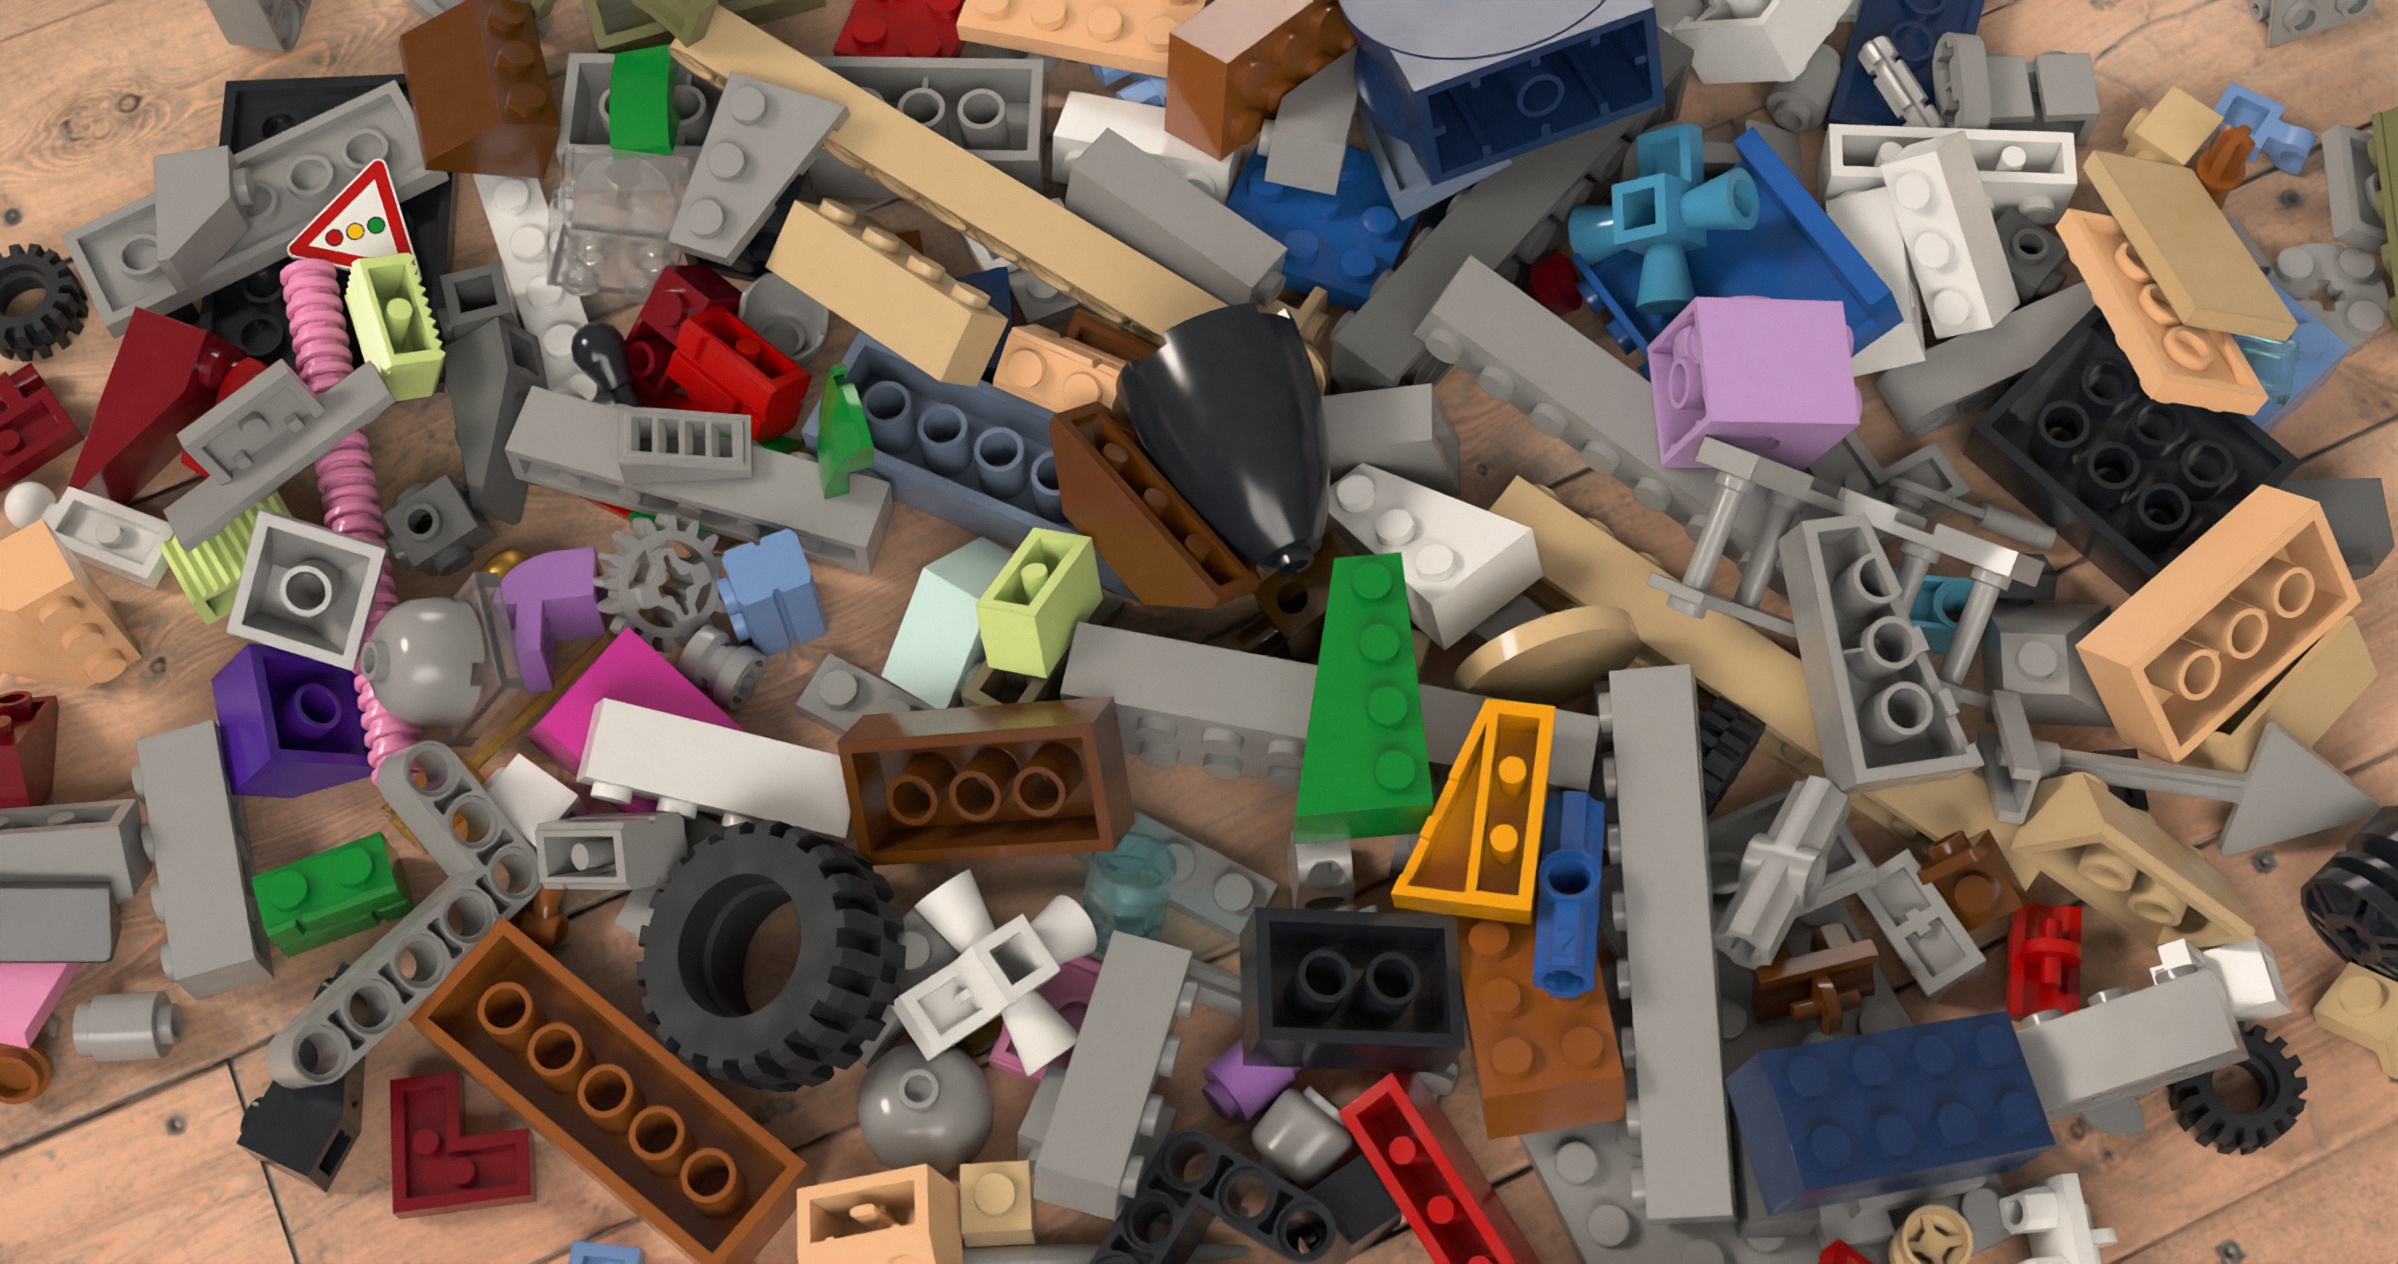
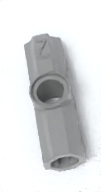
(1782, 872)

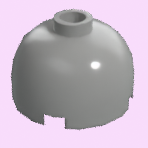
(424, 661)
(925, 1109)

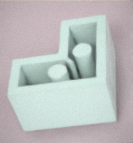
(940, 633)

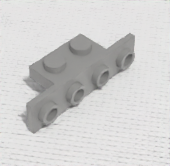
(265, 439)

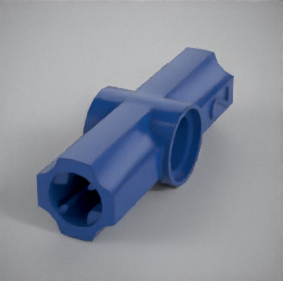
(1569, 923)

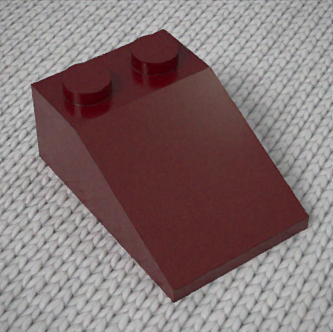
(157, 387)

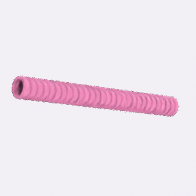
(344, 472)

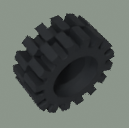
(53, 316)
(1726, 744)
(2250, 1129)

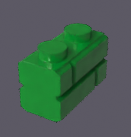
(332, 894)

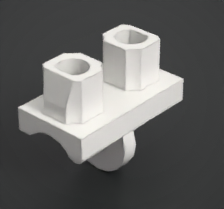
(2055, 1222)

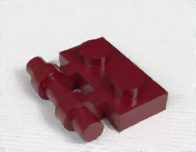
(32, 428)

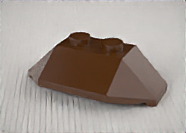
(1139, 517)

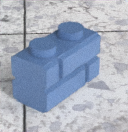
(772, 593)

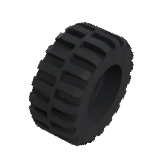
(701, 943)

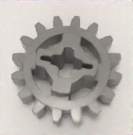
(641, 568)

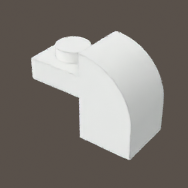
(2246, 972)

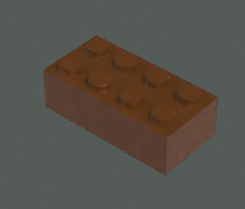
(987, 781)

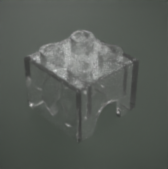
(613, 220)

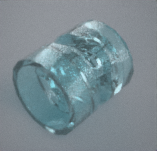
(1129, 888)

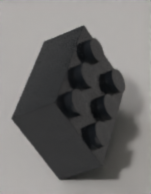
(1350, 990)

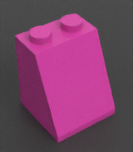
(629, 674)

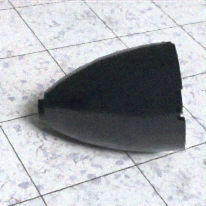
(1238, 431)

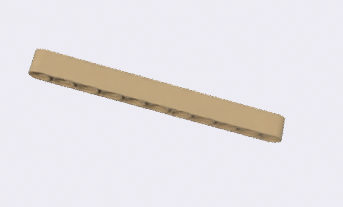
(959, 186)

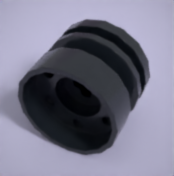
(2356, 897)

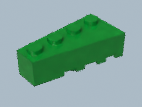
(1365, 732)

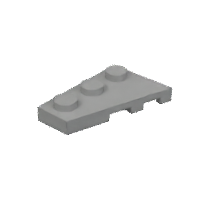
(746, 163)

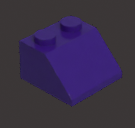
(288, 724)

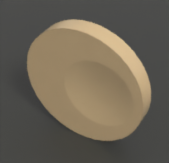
(1552, 656)

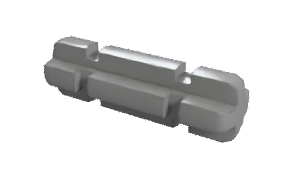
(1898, 84)

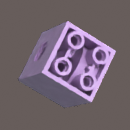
(1755, 378)

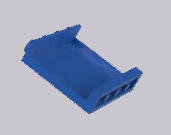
(1787, 256)

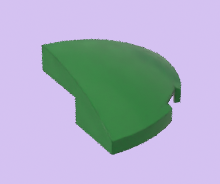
(842, 434)

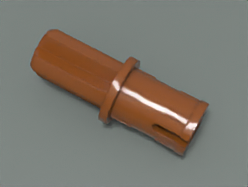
(2224, 164)

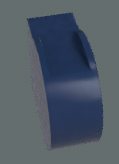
(1500, 75)

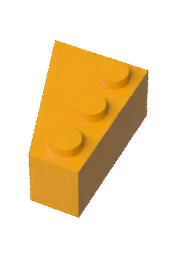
(1487, 827)

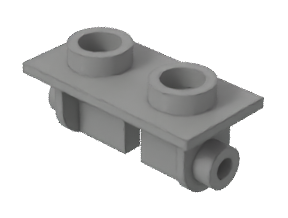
(2300, 18)

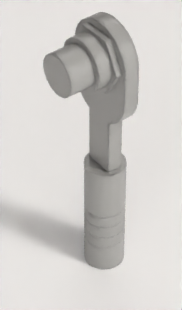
(1911, 496)

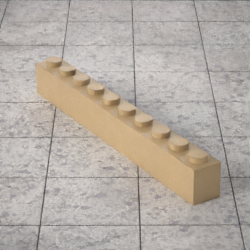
(1735, 661)

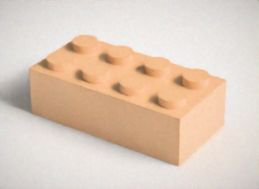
(2219, 623)

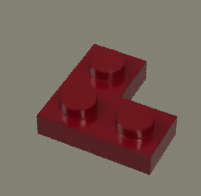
(441, 1167)

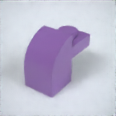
(552, 602)

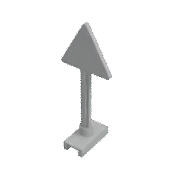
(2278, 798)

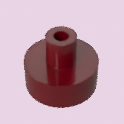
(1554, 284)

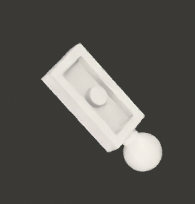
(96, 530)

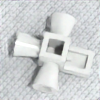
(995, 974)

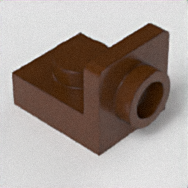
(1973, 878)

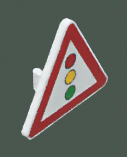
(357, 223)

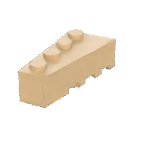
(888, 290)

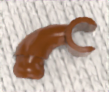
(543, 921)

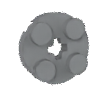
(2345, 276)

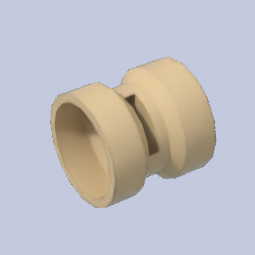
(1941, 1235)

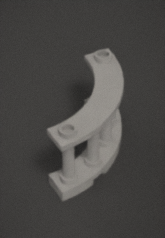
(1789, 494)

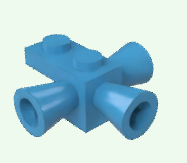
(1665, 215)

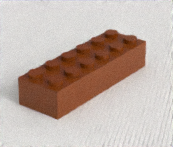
(613, 1100)

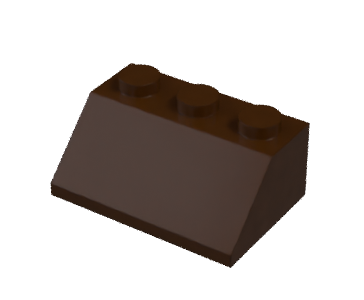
(481, 90)

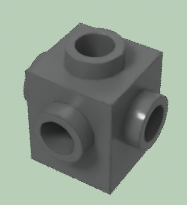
(436, 527)

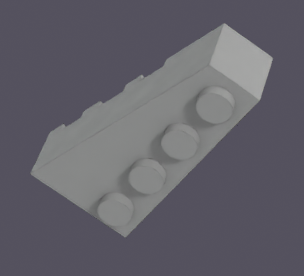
(1866, 665)

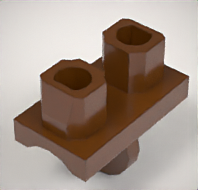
(1816, 983)

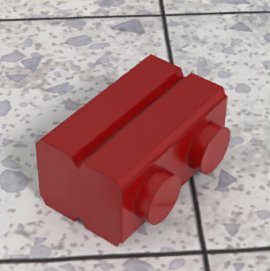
(738, 372)

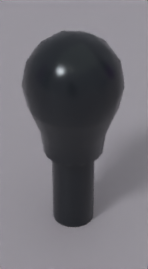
(604, 358)

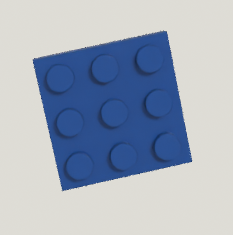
(1330, 239)

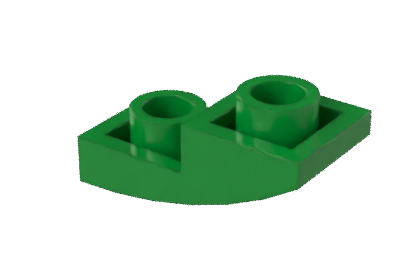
(642, 101)

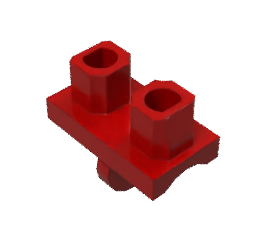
(2043, 960)

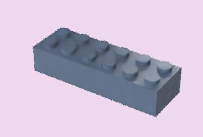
(959, 450)

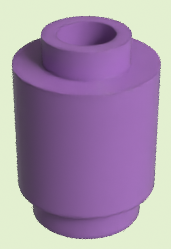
(1243, 1089)

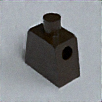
(1294, 607)

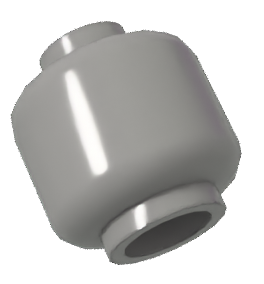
(1302, 1137)

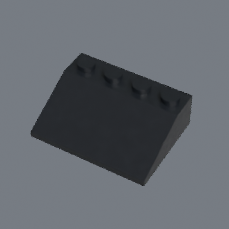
(2111, 465)

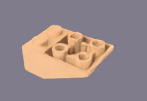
(881, 1219)

